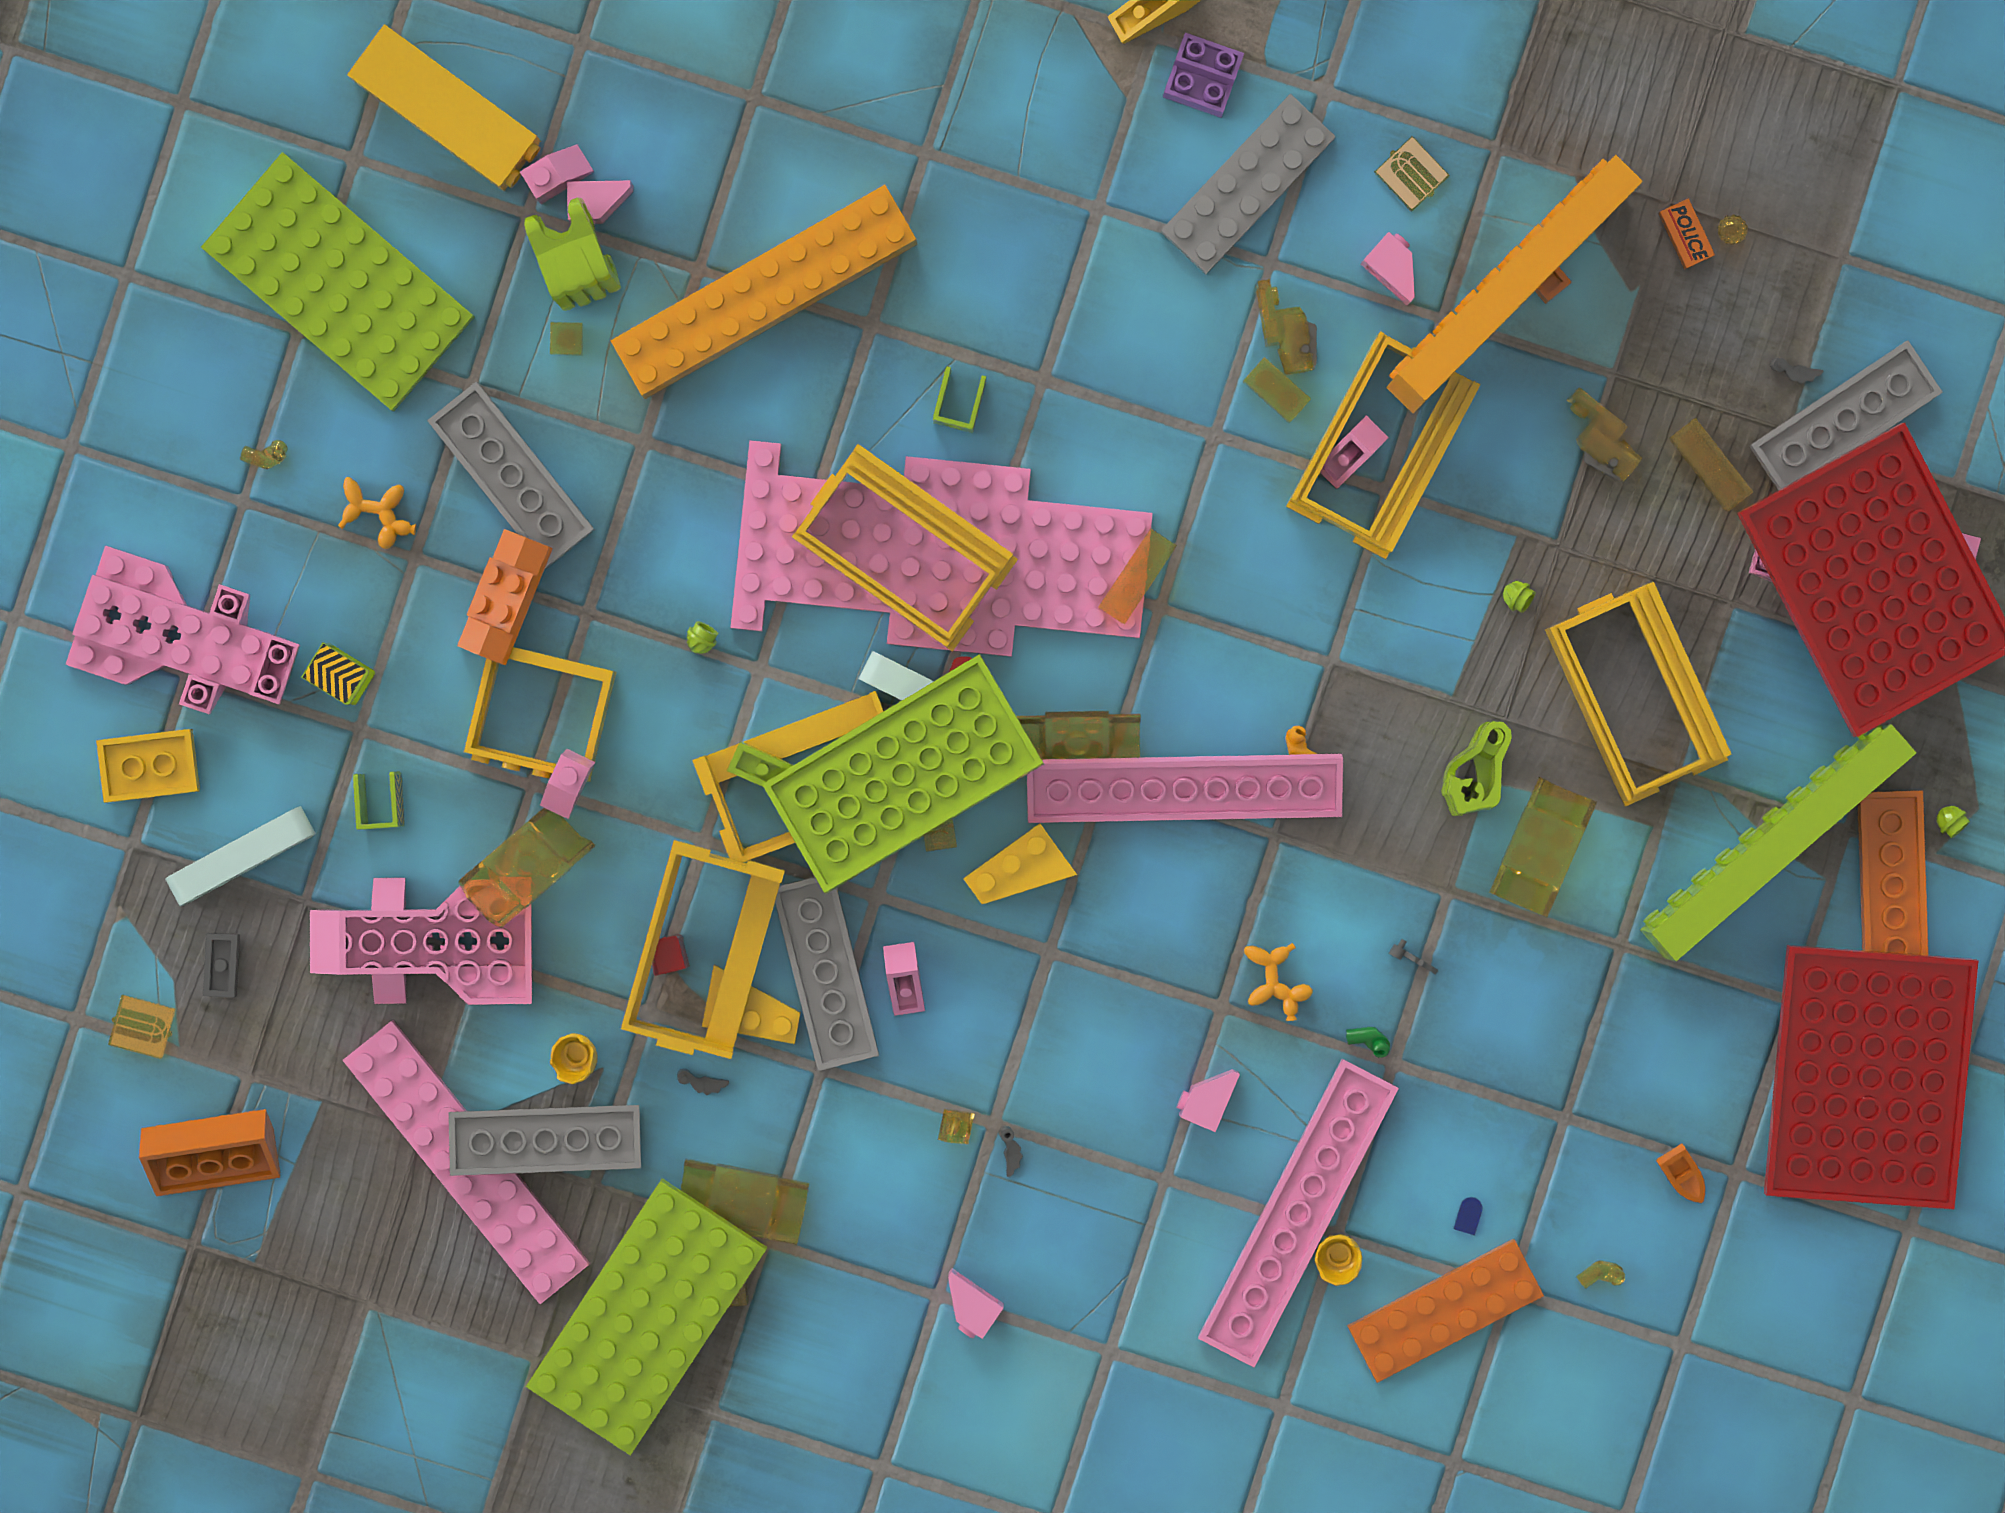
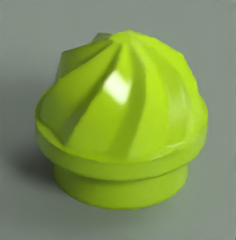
(1518, 596)
(701, 637)
(1952, 820)

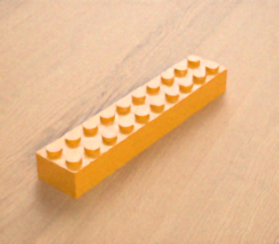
(1516, 281)
(764, 292)

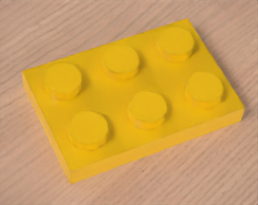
(148, 765)

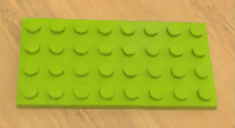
(337, 281)
(903, 774)
(646, 1316)

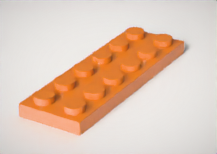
(1893, 872)
(1445, 1310)

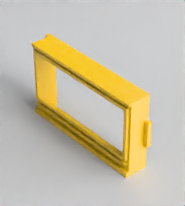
(1414, 473)
(929, 514)
(1676, 673)
(781, 744)
(740, 962)

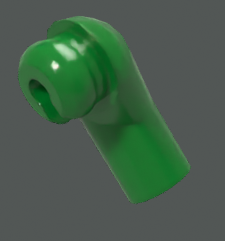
(1371, 1038)

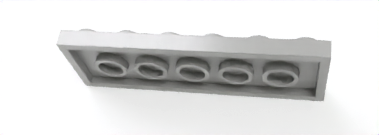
(1248, 184)
(1847, 416)
(510, 472)
(825, 974)
(544, 1140)

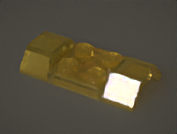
(1084, 734)
(1542, 847)
(524, 867)
(749, 1199)

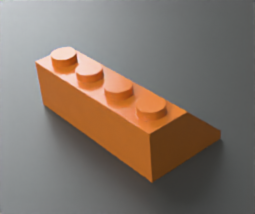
(209, 1152)

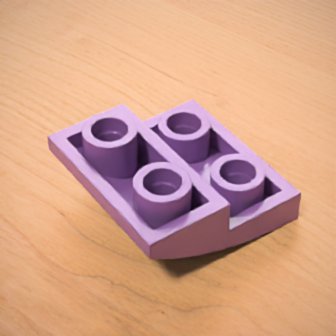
(1203, 75)

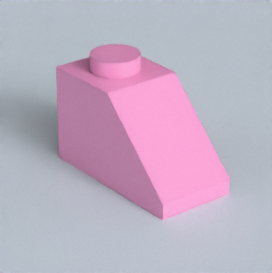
(552, 172)
(600, 196)
(1393, 266)
(1352, 451)
(566, 783)
(903, 978)
(1208, 1100)
(972, 1305)

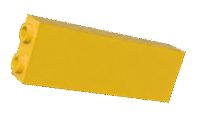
(445, 108)

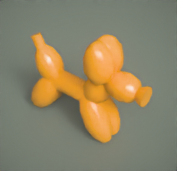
(390, 500)
(1273, 987)

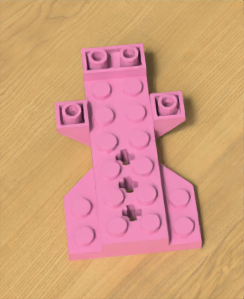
(212, 645)
(395, 943)

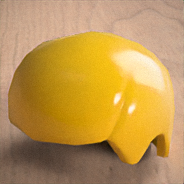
(573, 1058)
(1338, 1259)

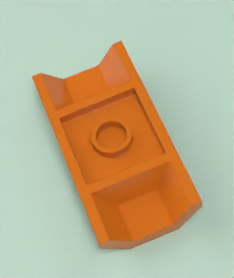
(504, 596)

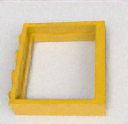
(515, 761)

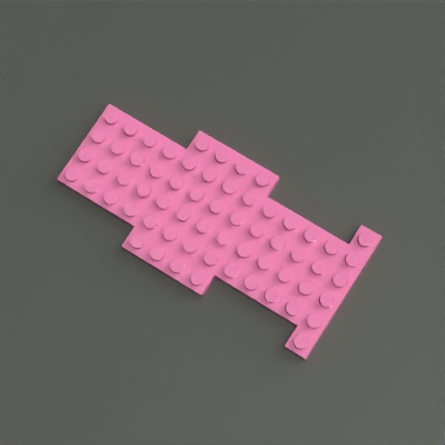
(1062, 551)

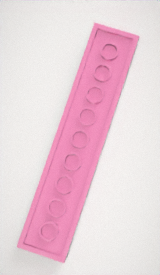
(1186, 788)
(496, 1203)
(1298, 1213)

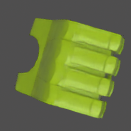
(572, 259)
(1488, 768)

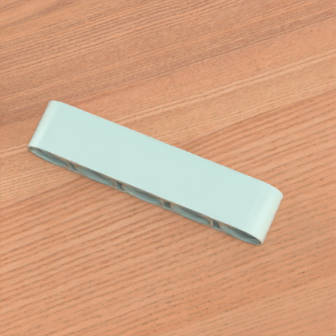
(892, 677)
(240, 856)

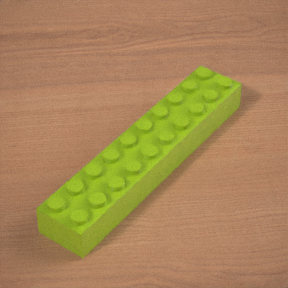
(1776, 841)

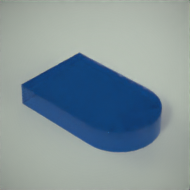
(1468, 1215)

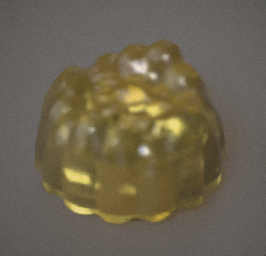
(1732, 229)

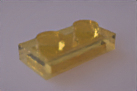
(1276, 390)

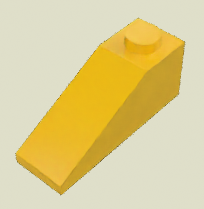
(1144, 15)

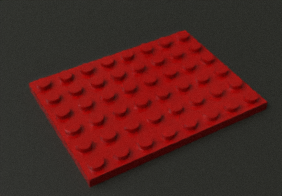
(1877, 579)
(1870, 1077)

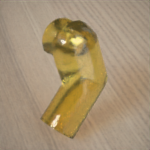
(267, 457)
(1602, 1271)

